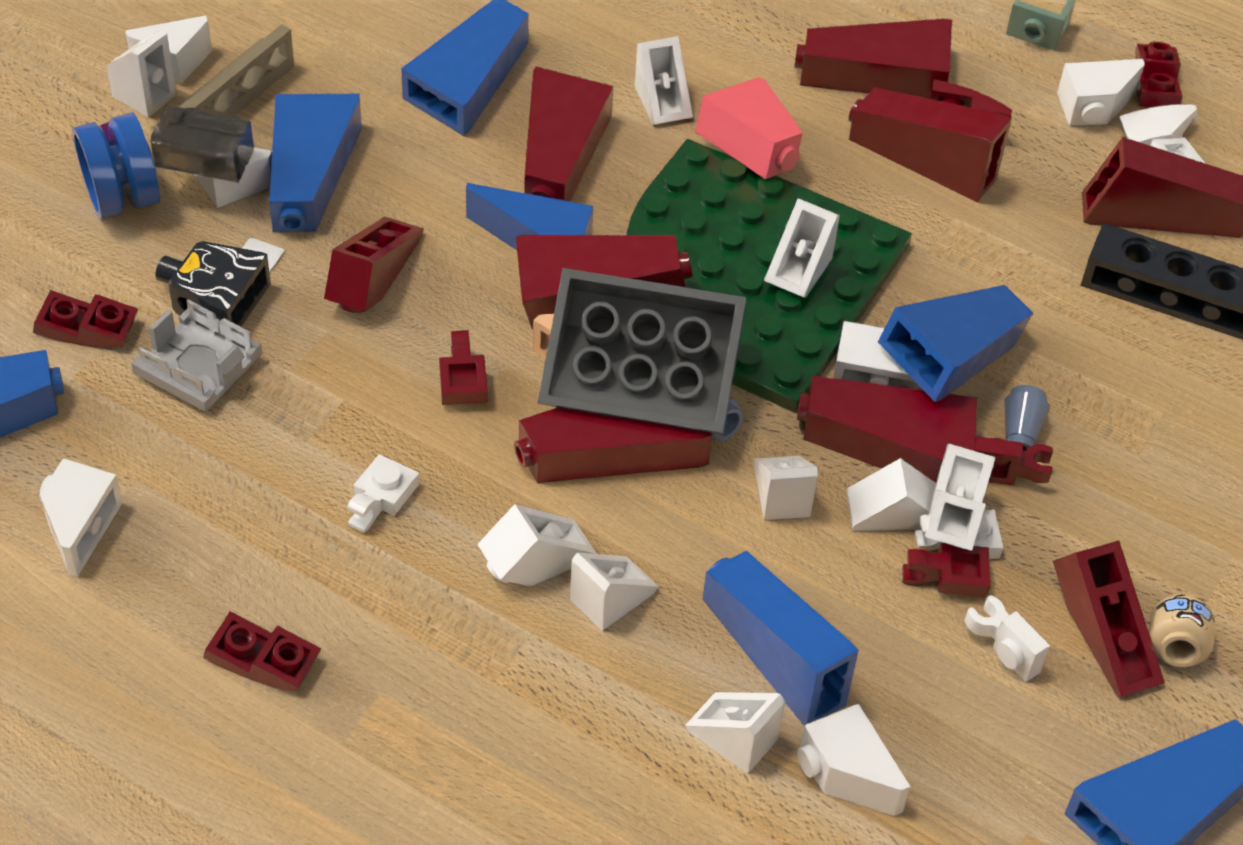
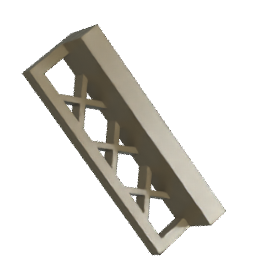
(245, 76)

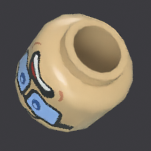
(1182, 630)

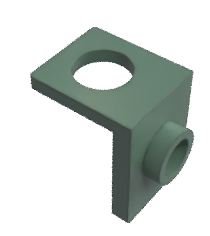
(1038, 24)

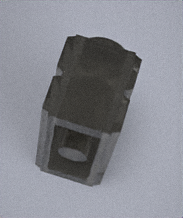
(202, 143)

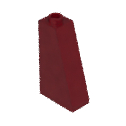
(878, 55)
(563, 131)
(933, 138)
(1163, 192)
(626, 256)
(886, 423)
(589, 445)

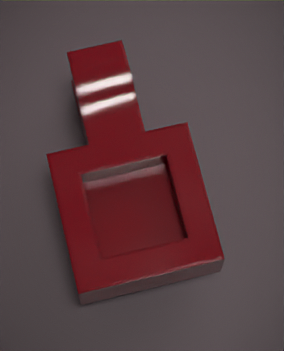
(462, 375)
(1013, 462)
(955, 569)

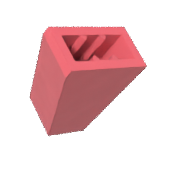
(751, 127)

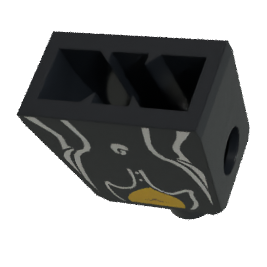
(217, 278)

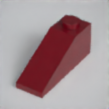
(369, 263)
(1110, 616)

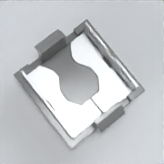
(197, 356)

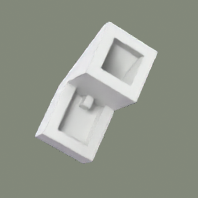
(959, 497)

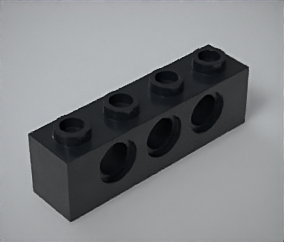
(1166, 279)

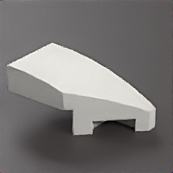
(1158, 122)

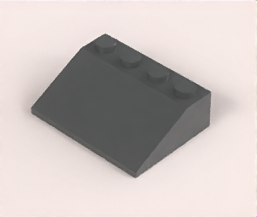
(642, 351)

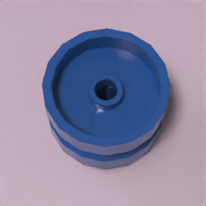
(123, 163)

